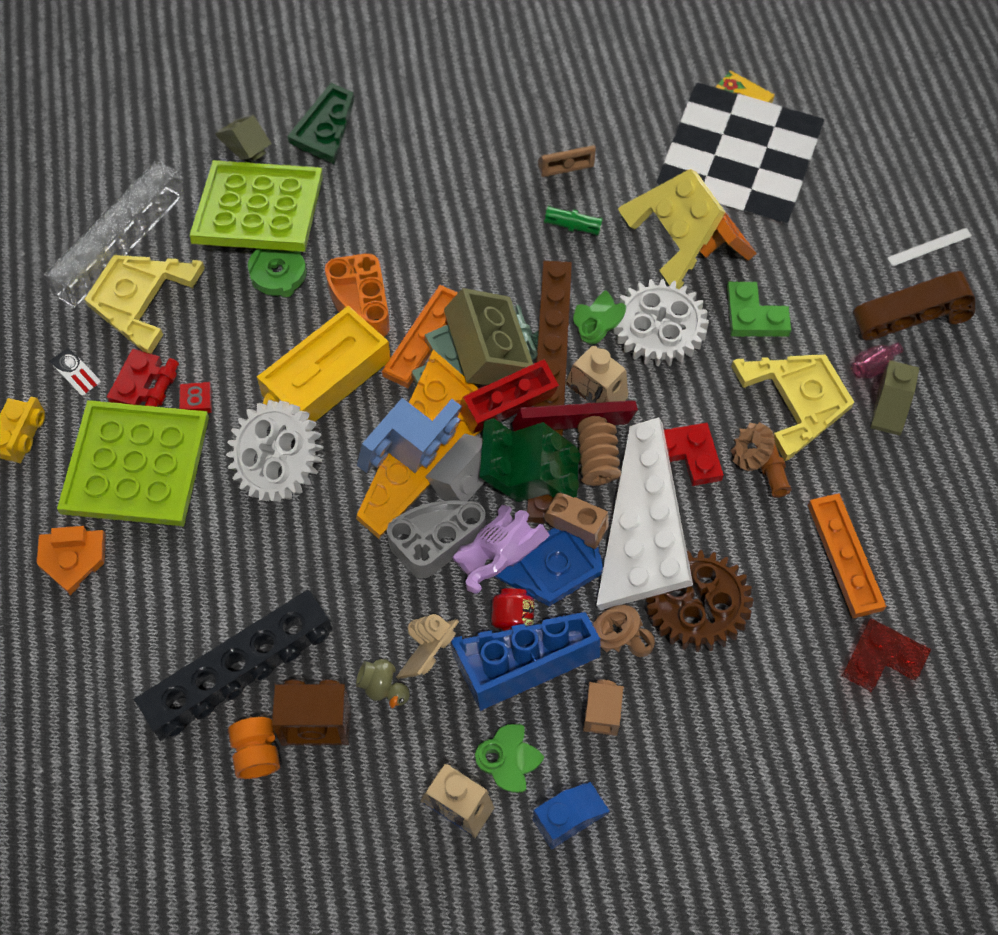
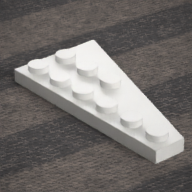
(646, 534)

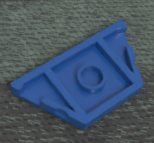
(554, 568)

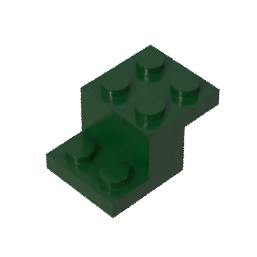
(528, 461)

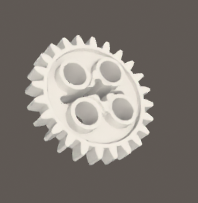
(661, 322)
(295, 462)

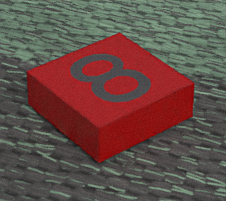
(196, 396)

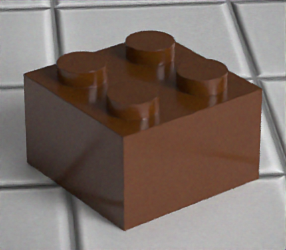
(311, 713)

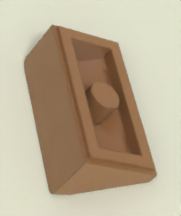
(567, 161)

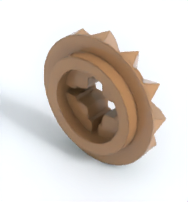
(753, 458)
(623, 616)

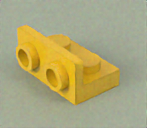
(18, 426)

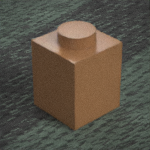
(603, 707)

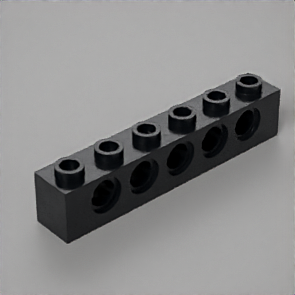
(216, 663)

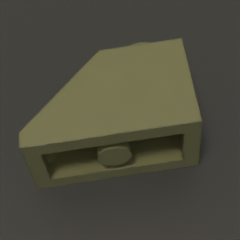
(244, 138)
(894, 397)

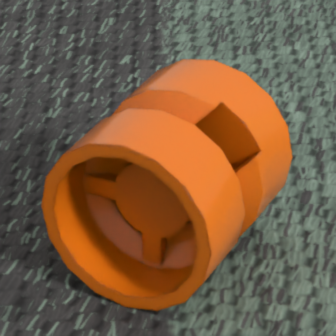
(254, 750)

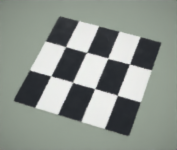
(744, 150)

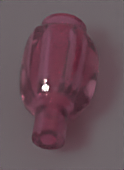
(874, 360)

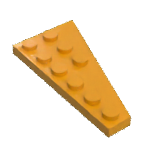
(396, 485)

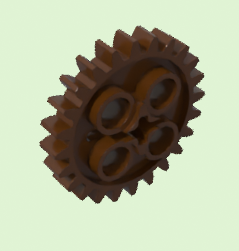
(725, 589)

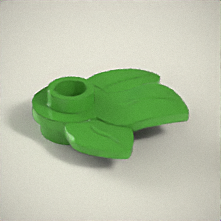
(598, 318)
(514, 758)

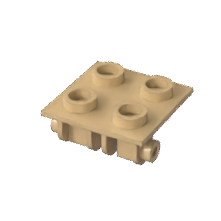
(431, 634)

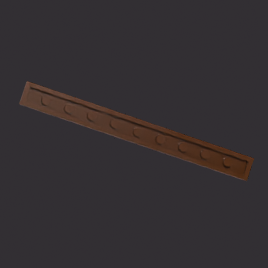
(552, 348)

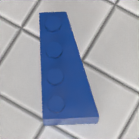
(524, 657)

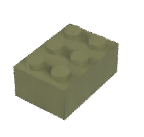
(486, 336)

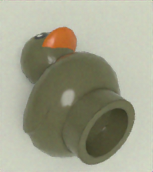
(377, 680)

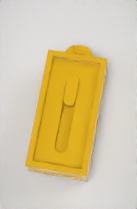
(326, 365)

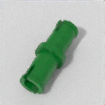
(573, 220)

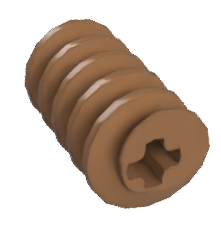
(598, 451)

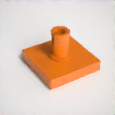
(728, 232)

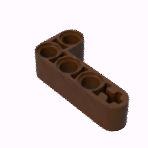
(917, 304)

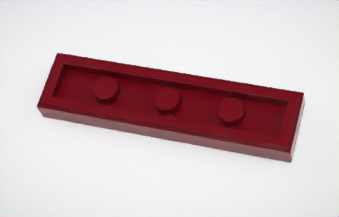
(570, 415)

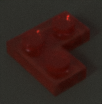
(884, 647)

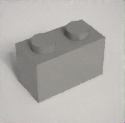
(459, 470)

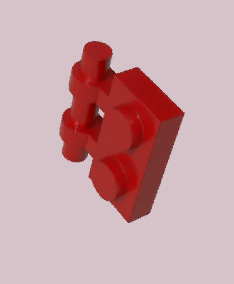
(136, 377)

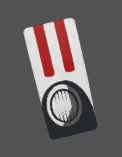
(75, 371)

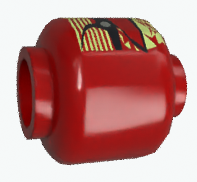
(512, 609)

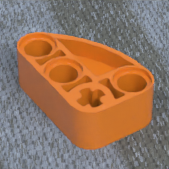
(359, 284)

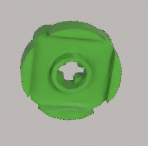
(277, 283)

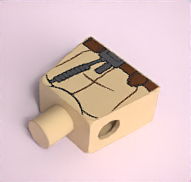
(598, 377)

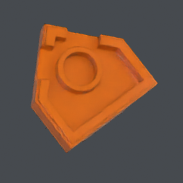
(71, 555)

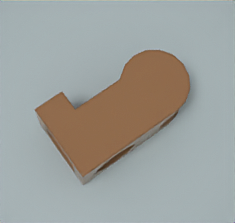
(578, 518)

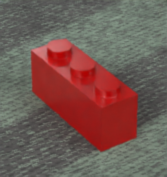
(508, 395)

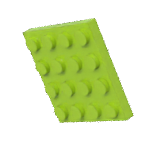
(257, 206)
(134, 463)

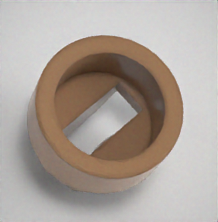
(637, 646)

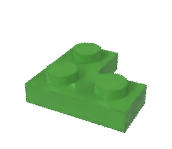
(750, 318)

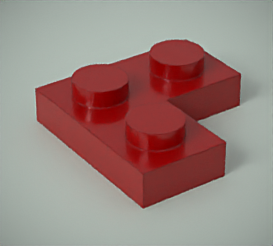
(698, 450)

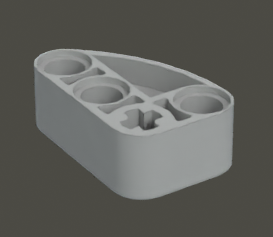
(426, 528)

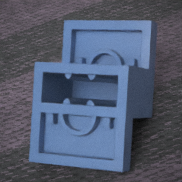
(409, 436)

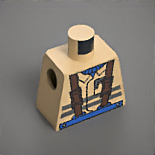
(458, 799)

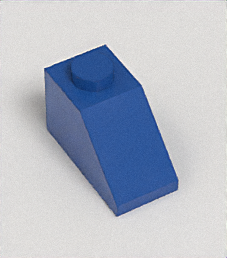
(569, 813)

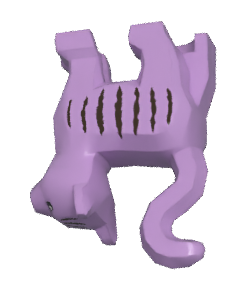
(503, 541)

